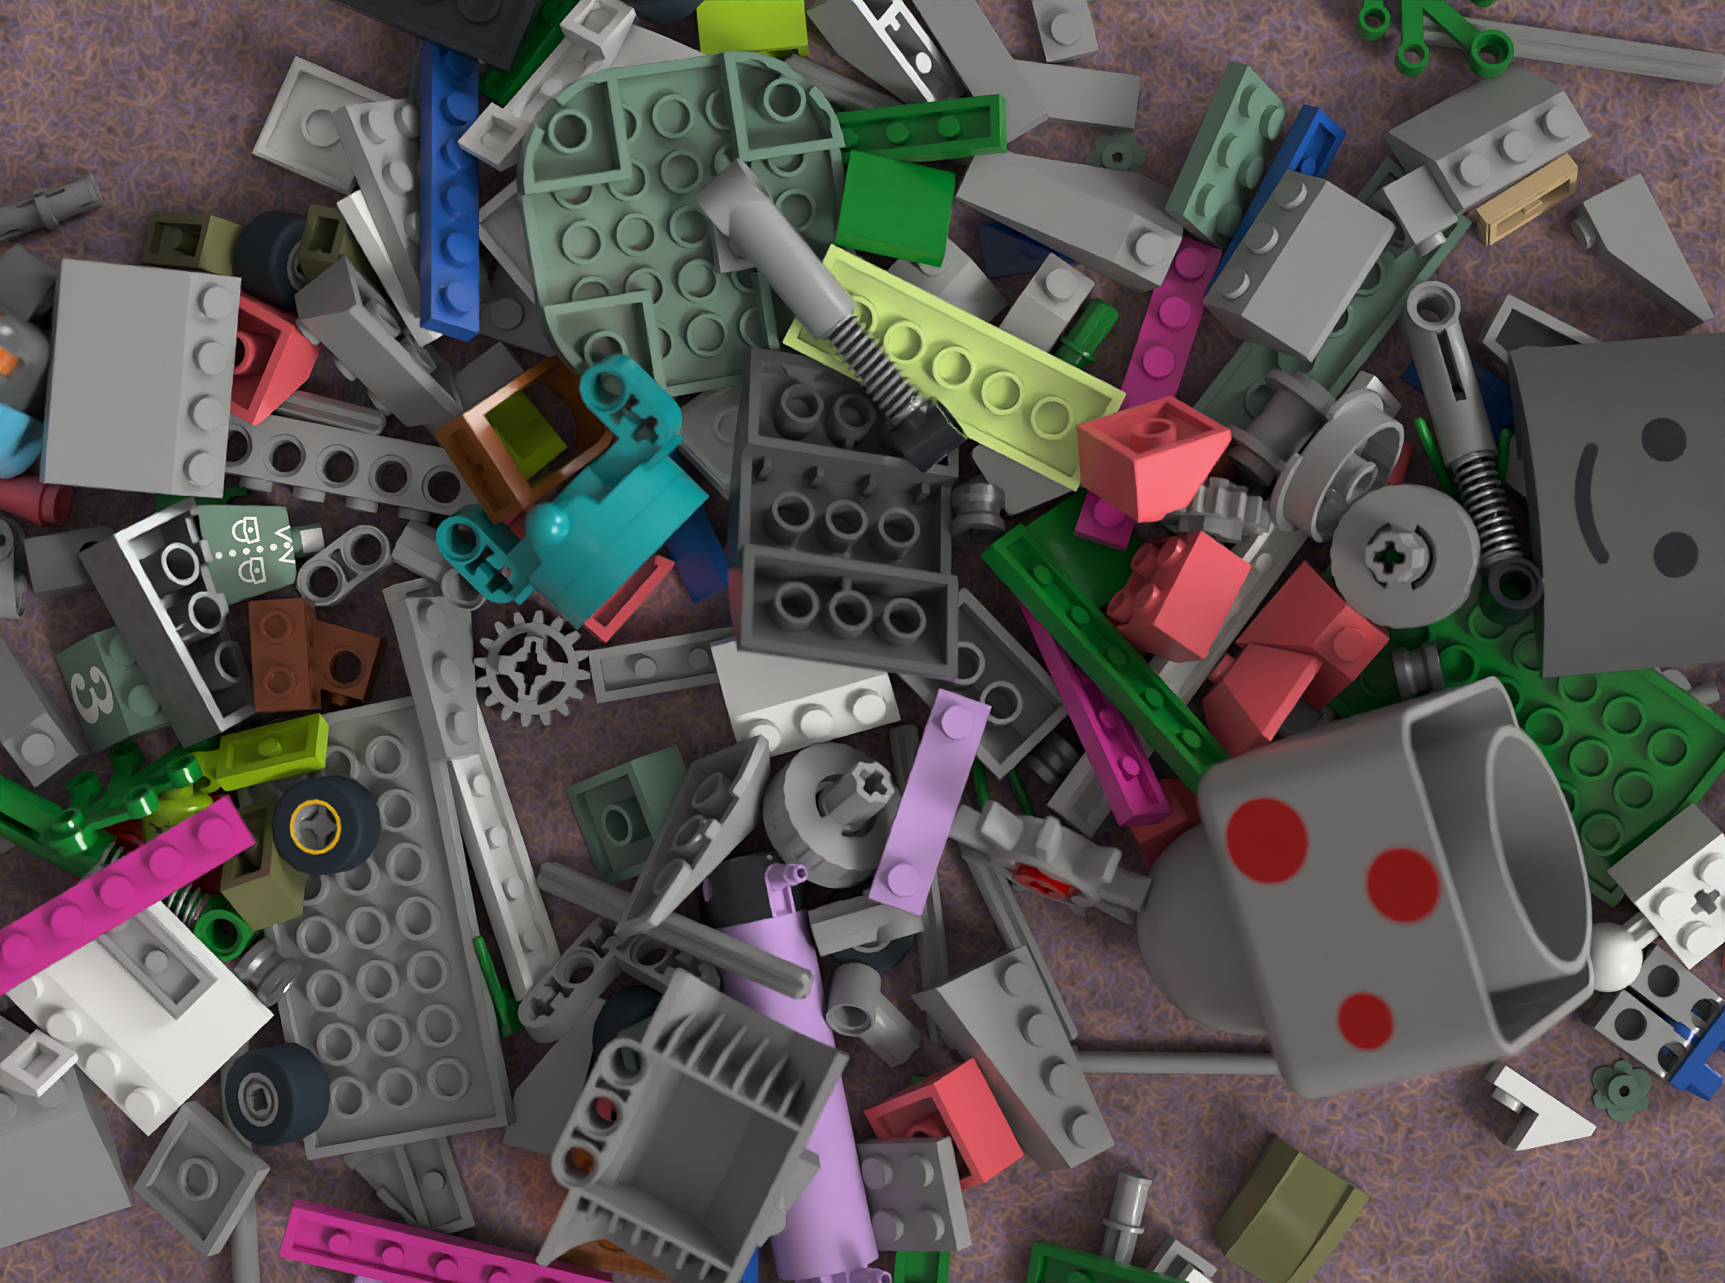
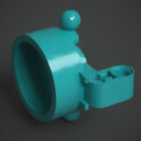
(601, 522)

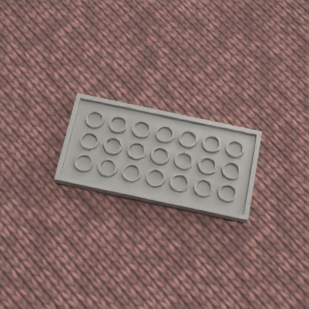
(390, 955)

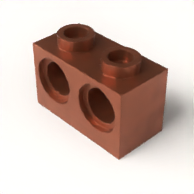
(332, 644)
(284, 655)

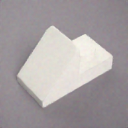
(1546, 1118)

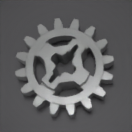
(1222, 512)
(536, 638)

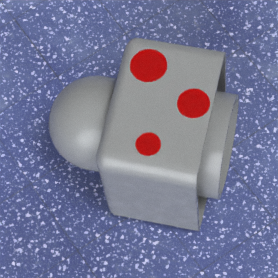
(1378, 895)

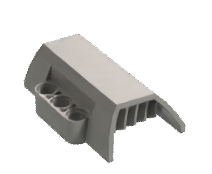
(696, 1137)

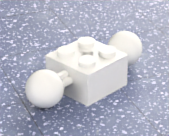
(1679, 894)

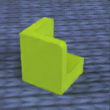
(525, 433)

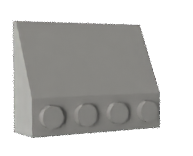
(139, 378)
(56, 1159)

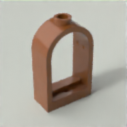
(488, 465)

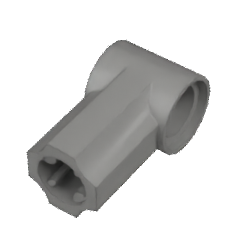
(419, 553)
(859, 922)
(863, 1011)

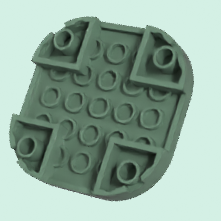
(616, 221)

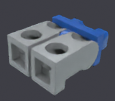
(1677, 1040)

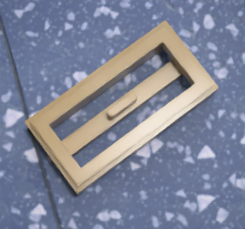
(1526, 199)

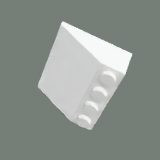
(128, 1039)

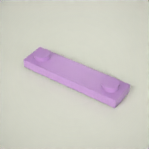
(929, 802)

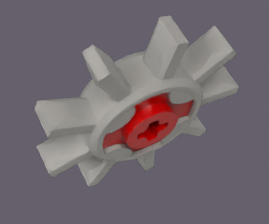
(1050, 861)

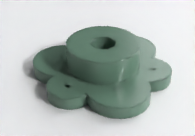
(1122, 144)
(1608, 1082)

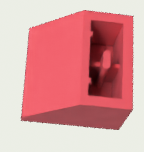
(1178, 596)

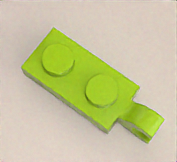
(264, 754)

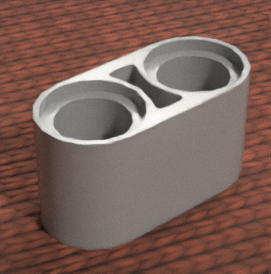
(342, 559)

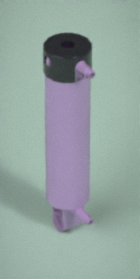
(830, 1223)

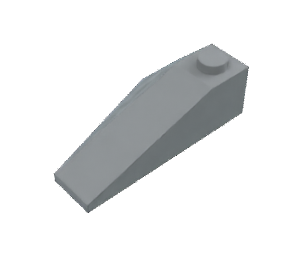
(1083, 211)
(707, 820)

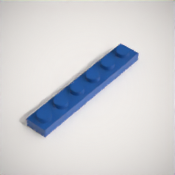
(448, 195)

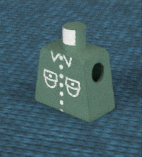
(254, 547)

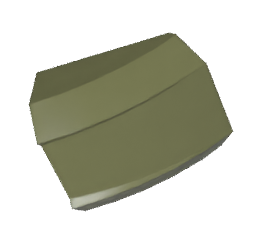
(1287, 1215)

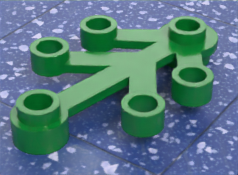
(1448, 20)
(127, 796)

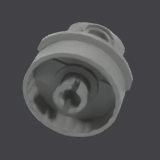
(1340, 464)

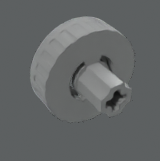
(1388, 521)
(853, 798)

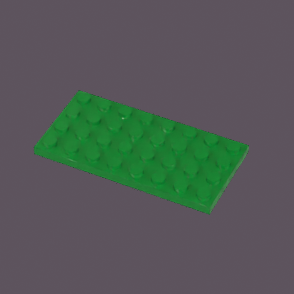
(1619, 742)

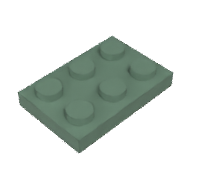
(1227, 156)

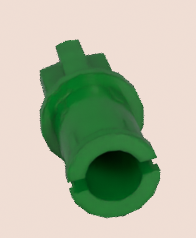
(1087, 334)

